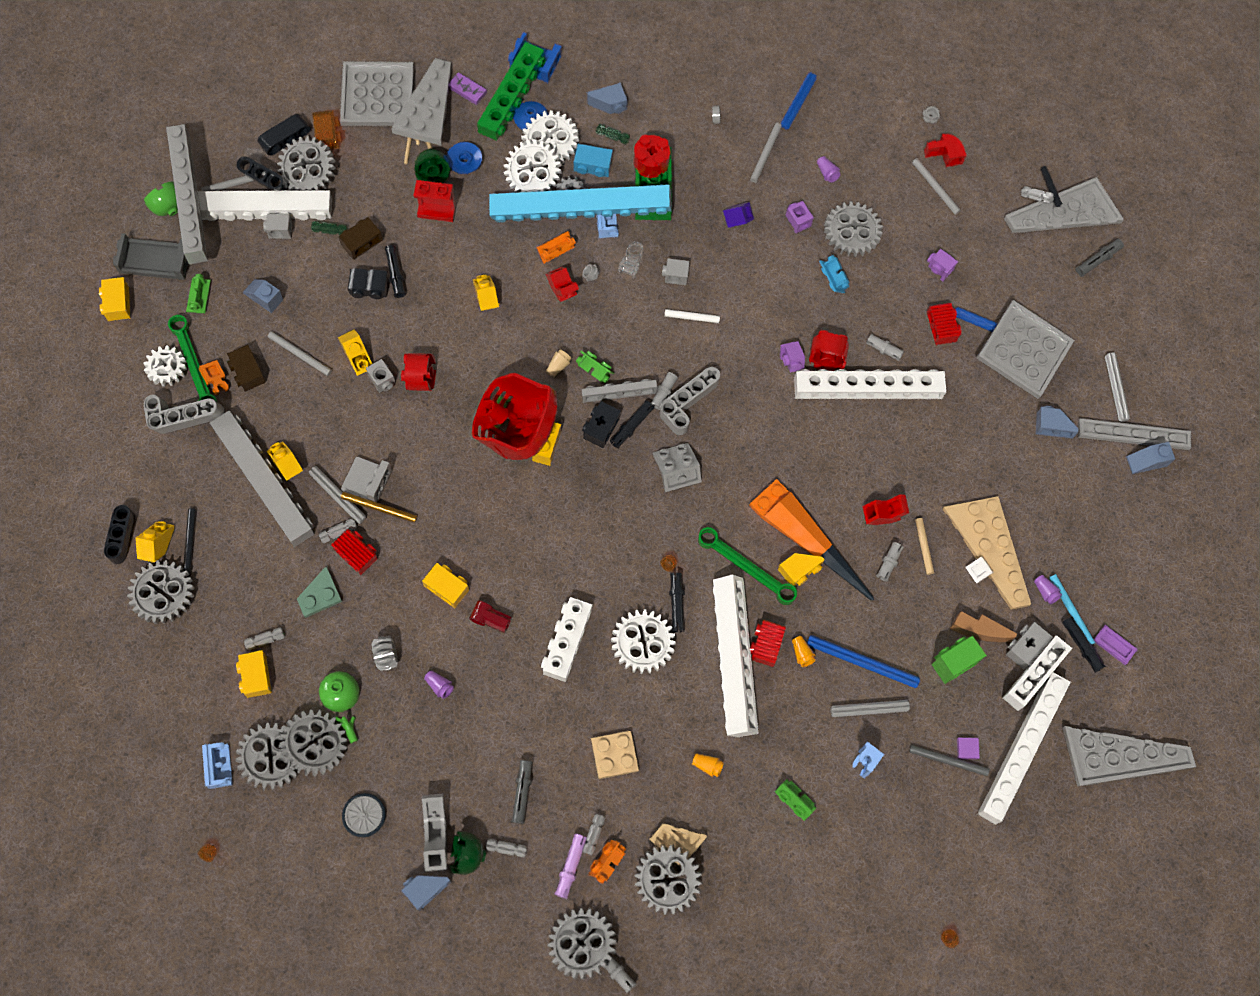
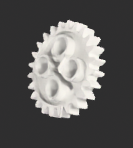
(539, 128)
(531, 152)
(660, 638)

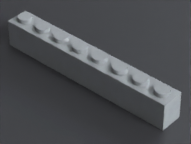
(186, 194)
(262, 479)

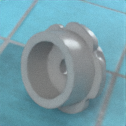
(931, 111)
(590, 272)

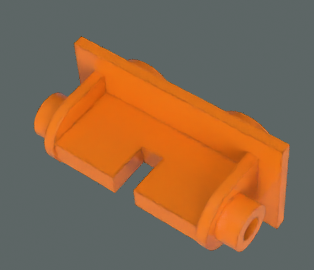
(556, 247)
(600, 868)

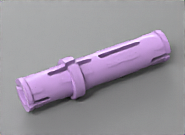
(567, 876)

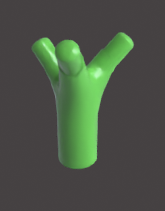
(348, 727)

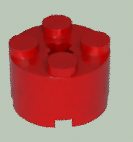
(651, 155)
(829, 351)
(419, 371)

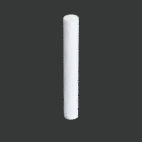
(692, 316)

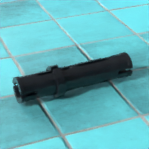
(397, 288)
(627, 430)
(677, 602)
(1084, 645)

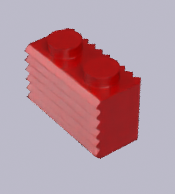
(943, 323)
(354, 551)
(767, 642)

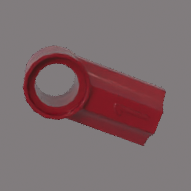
(484, 614)

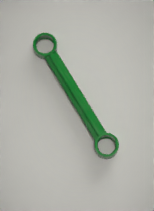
(190, 357)
(747, 566)

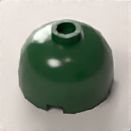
(431, 164)
(467, 853)

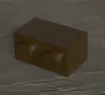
(360, 238)
(246, 368)

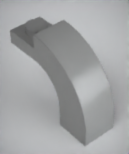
(435, 832)

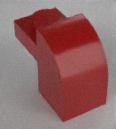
(949, 147)
(562, 284)
(886, 512)

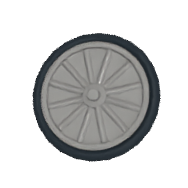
(363, 815)

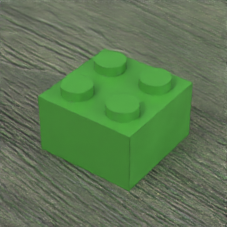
(958, 659)

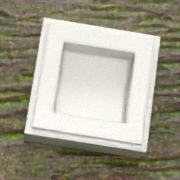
(979, 569)

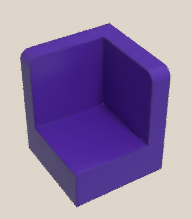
(738, 214)

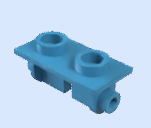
(837, 280)

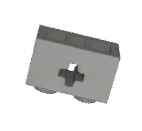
(1038, 641)

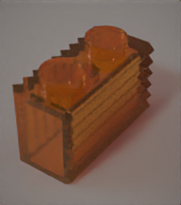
(326, 128)

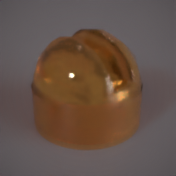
(666, 559)
(207, 852)
(950, 933)

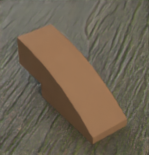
(982, 628)

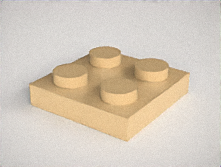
(614, 754)

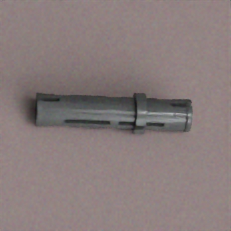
(1110, 250)
(525, 767)

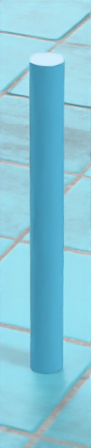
(1071, 608)

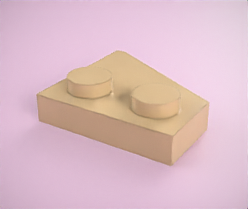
(678, 837)

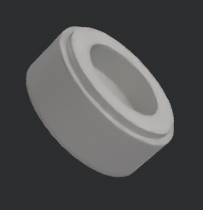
(716, 114)

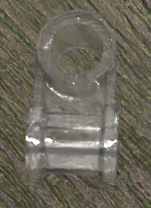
(631, 263)

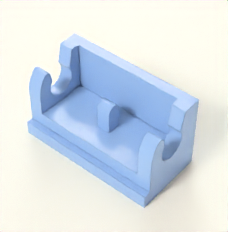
(607, 226)
(869, 757)
(217, 765)

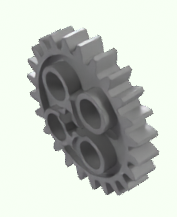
(304, 149)
(853, 229)
(148, 606)
(301, 728)
(250, 758)
(672, 898)
(595, 956)

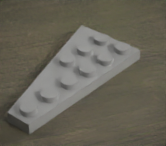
(426, 108)
(1081, 207)
(1115, 757)

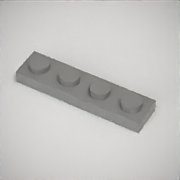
(623, 390)

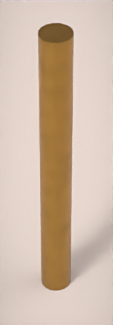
(379, 507)

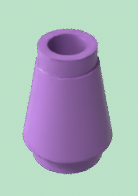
(829, 170)
(1047, 589)
(441, 686)

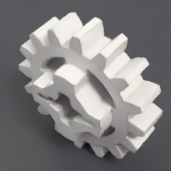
(162, 374)

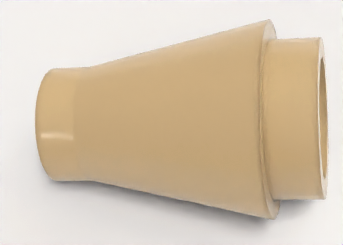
(558, 363)

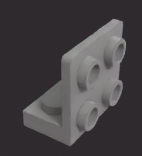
(678, 467)
(366, 479)

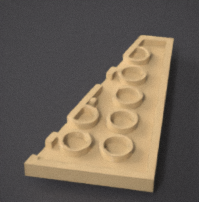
(988, 536)

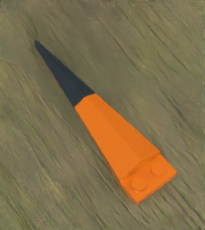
(787, 515)

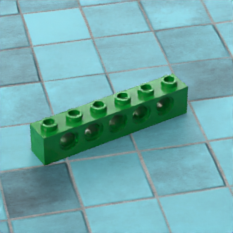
(519, 69)

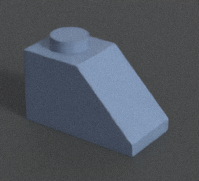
(608, 99)
(264, 294)
(1054, 423)
(1151, 458)
(424, 889)

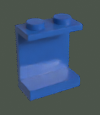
(552, 58)

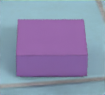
(968, 748)

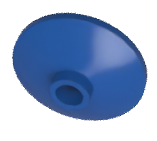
(521, 114)
(464, 151)

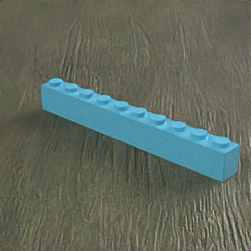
(580, 203)

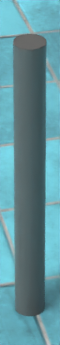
(949, 760)

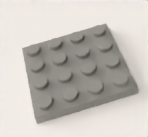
(375, 92)
(1025, 349)

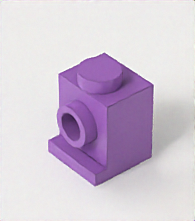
(805, 217)
(942, 264)
(792, 356)

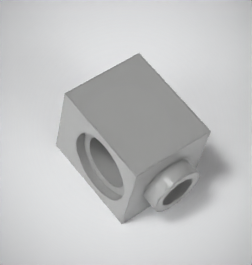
(278, 226)
(676, 271)
(379, 369)

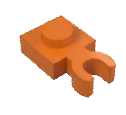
(214, 375)

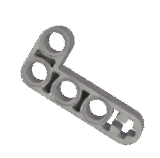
(691, 396)
(185, 413)

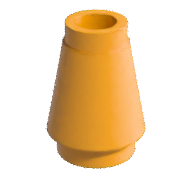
(803, 652)
(708, 764)

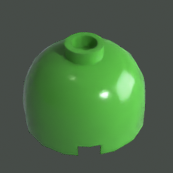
(162, 201)
(339, 691)

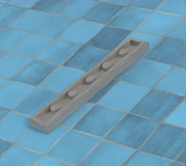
(1133, 433)

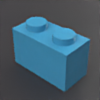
(593, 160)

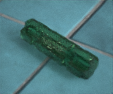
(612, 134)
(328, 228)

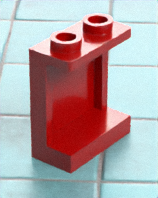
(435, 200)

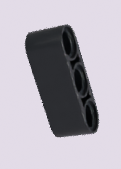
(278, 136)
(256, 169)
(119, 525)

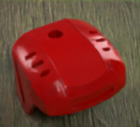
(530, 415)

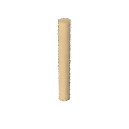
(924, 546)

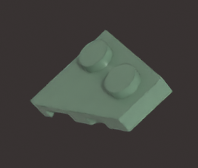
(319, 594)

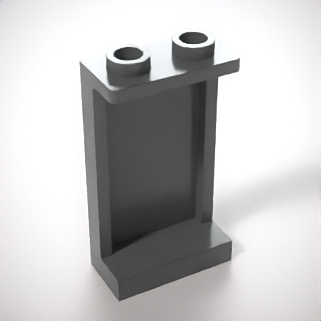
(150, 258)

